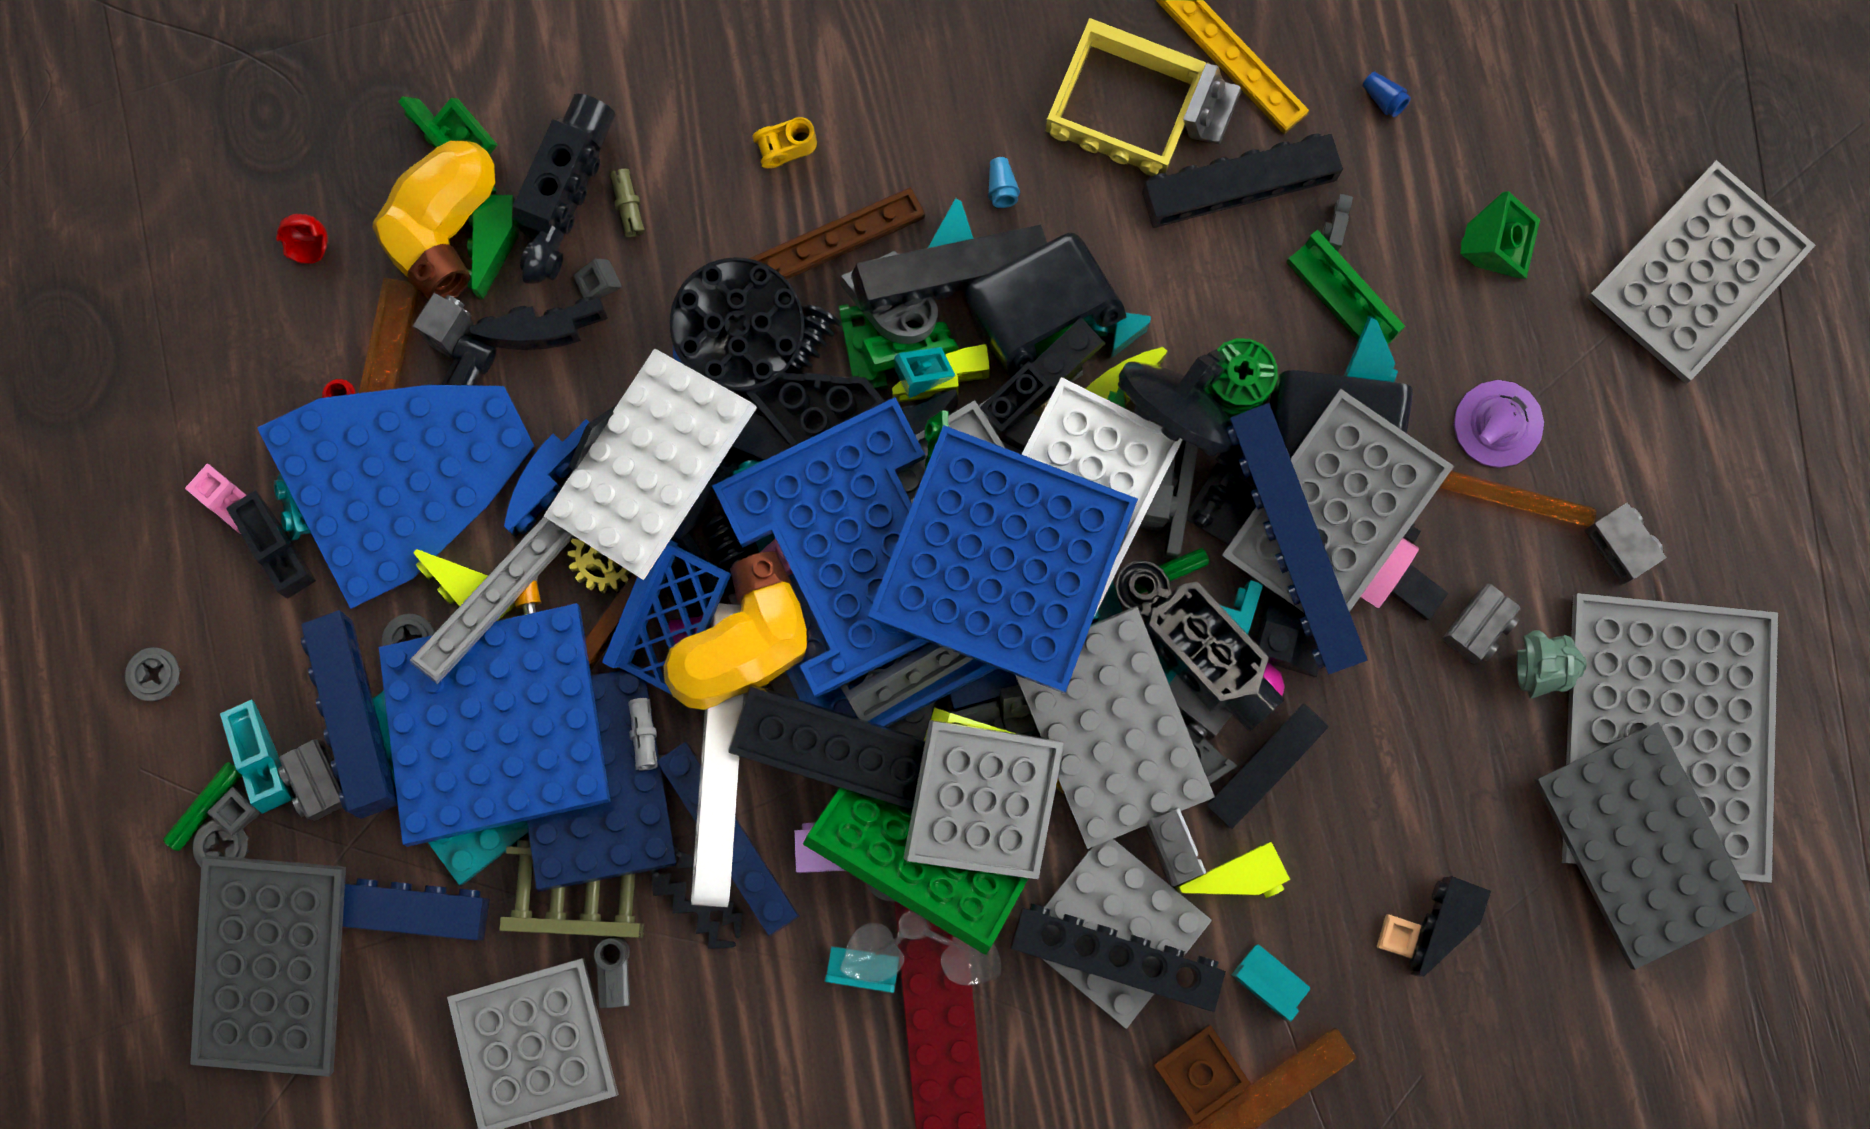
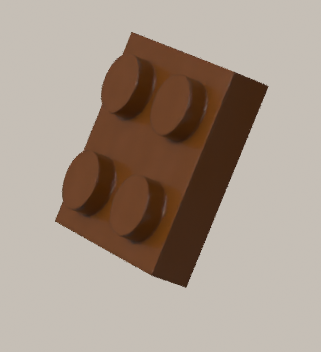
(1201, 1074)

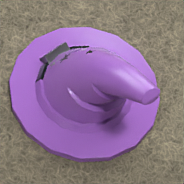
(1498, 424)

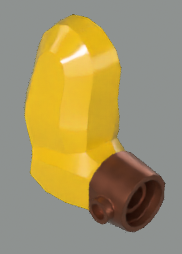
(429, 209)
(745, 646)

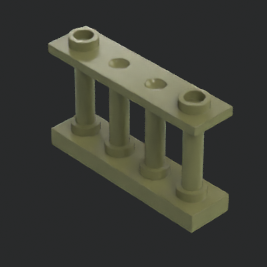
(555, 919)

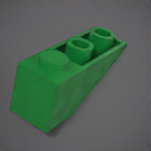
(491, 242)

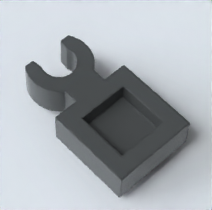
(1335, 231)

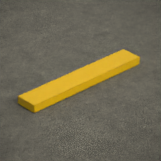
(1237, 61)

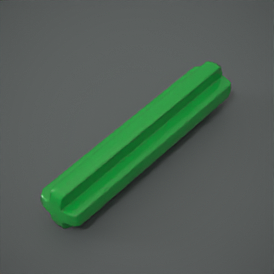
(1181, 566)
(197, 812)

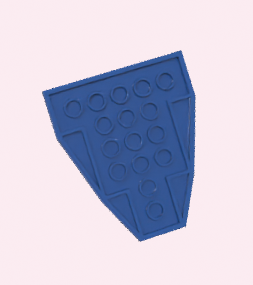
(395, 474)

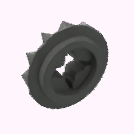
(396, 629)
(137, 674)
(209, 836)

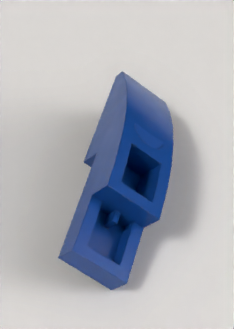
(537, 484)

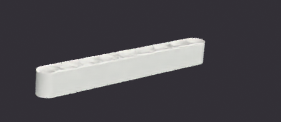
(716, 798)

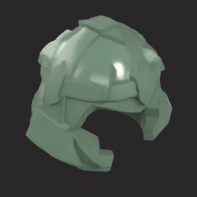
(1548, 664)

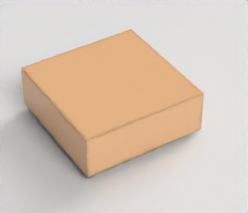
(1399, 936)

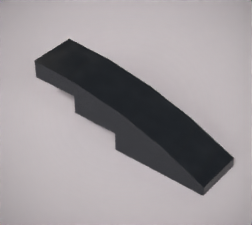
(1268, 765)

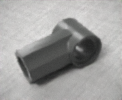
(613, 977)

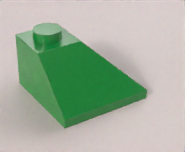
(1502, 237)

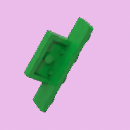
(450, 124)

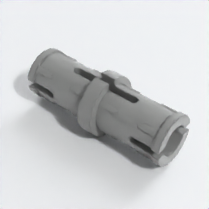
(643, 734)

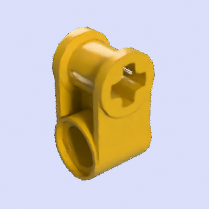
(783, 143)

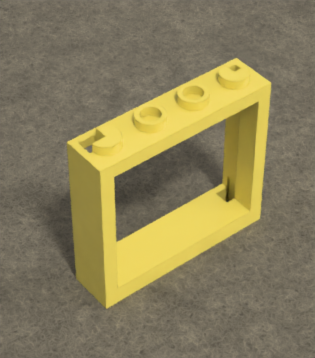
(1142, 53)

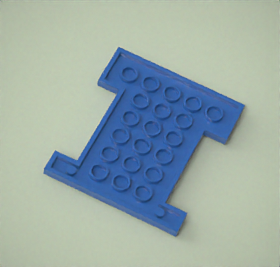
(837, 523)

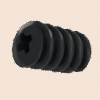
(815, 326)
(726, 543)

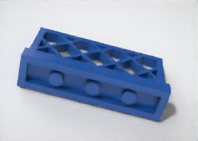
(645, 598)

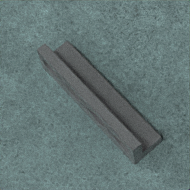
(904, 678)

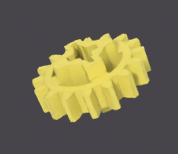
(592, 561)

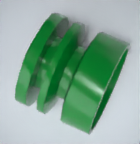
(1260, 371)

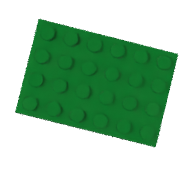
(870, 843)

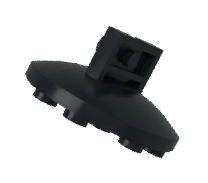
(737, 323)
(1180, 401)

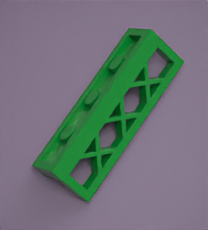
(1342, 288)

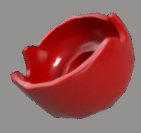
(302, 238)

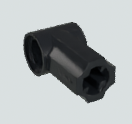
(470, 361)

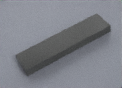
(1183, 492)

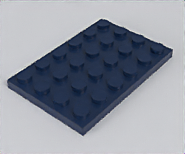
(612, 837)

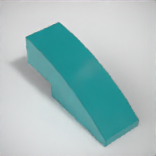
(255, 757)

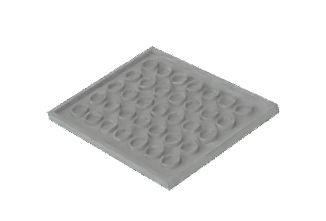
(1710, 688)

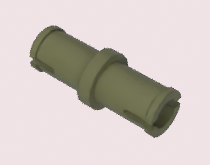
(627, 202)

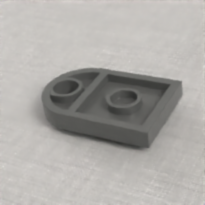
(892, 322)

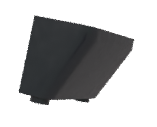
(1039, 298)
(1303, 397)

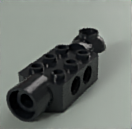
(559, 184)
(1201, 643)

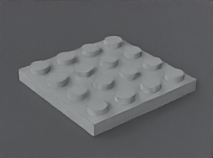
(983, 800)
(1126, 895)
(532, 1046)

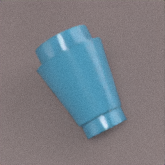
(1002, 184)

